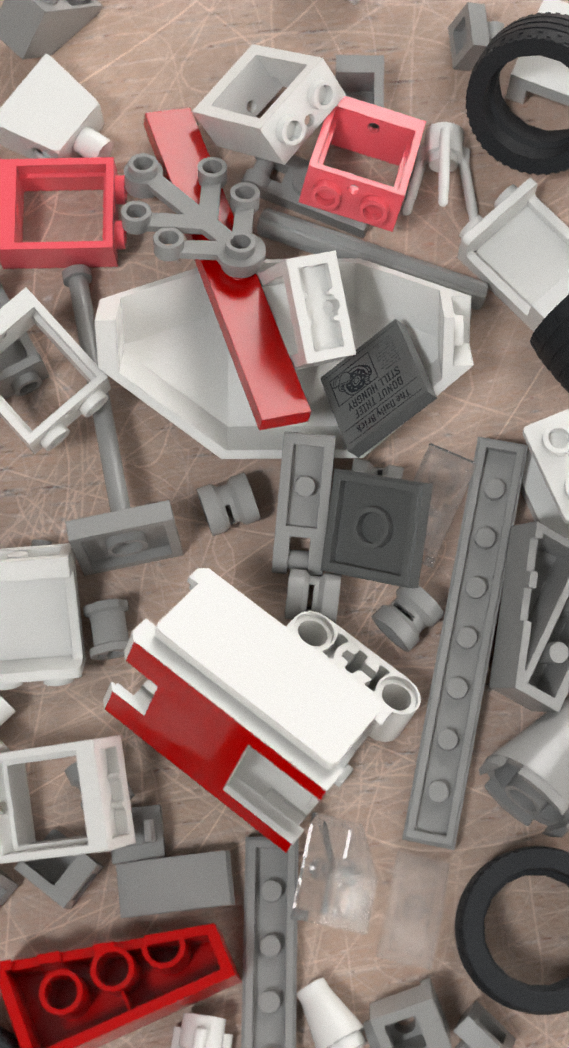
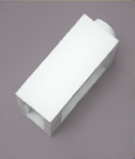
(250, 84)
(297, 299)
(16, 319)
(103, 799)

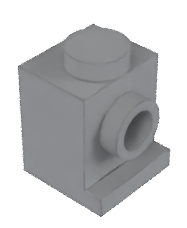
(426, 1030)

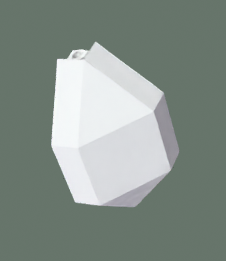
(173, 355)

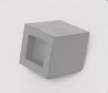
(362, 78)
(61, 877)

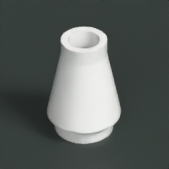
(329, 1018)

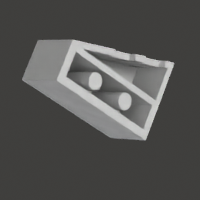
(534, 620)

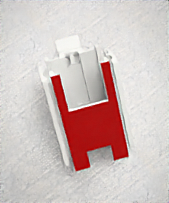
(256, 705)

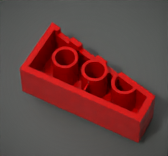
(113, 986)

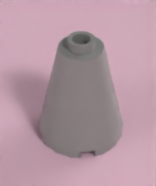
(533, 773)

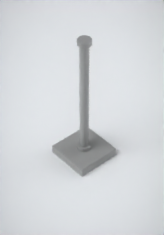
(125, 533)

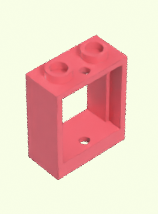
(393, 142)
(59, 175)

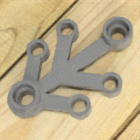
(236, 250)

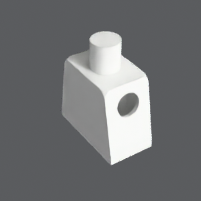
(52, 116)

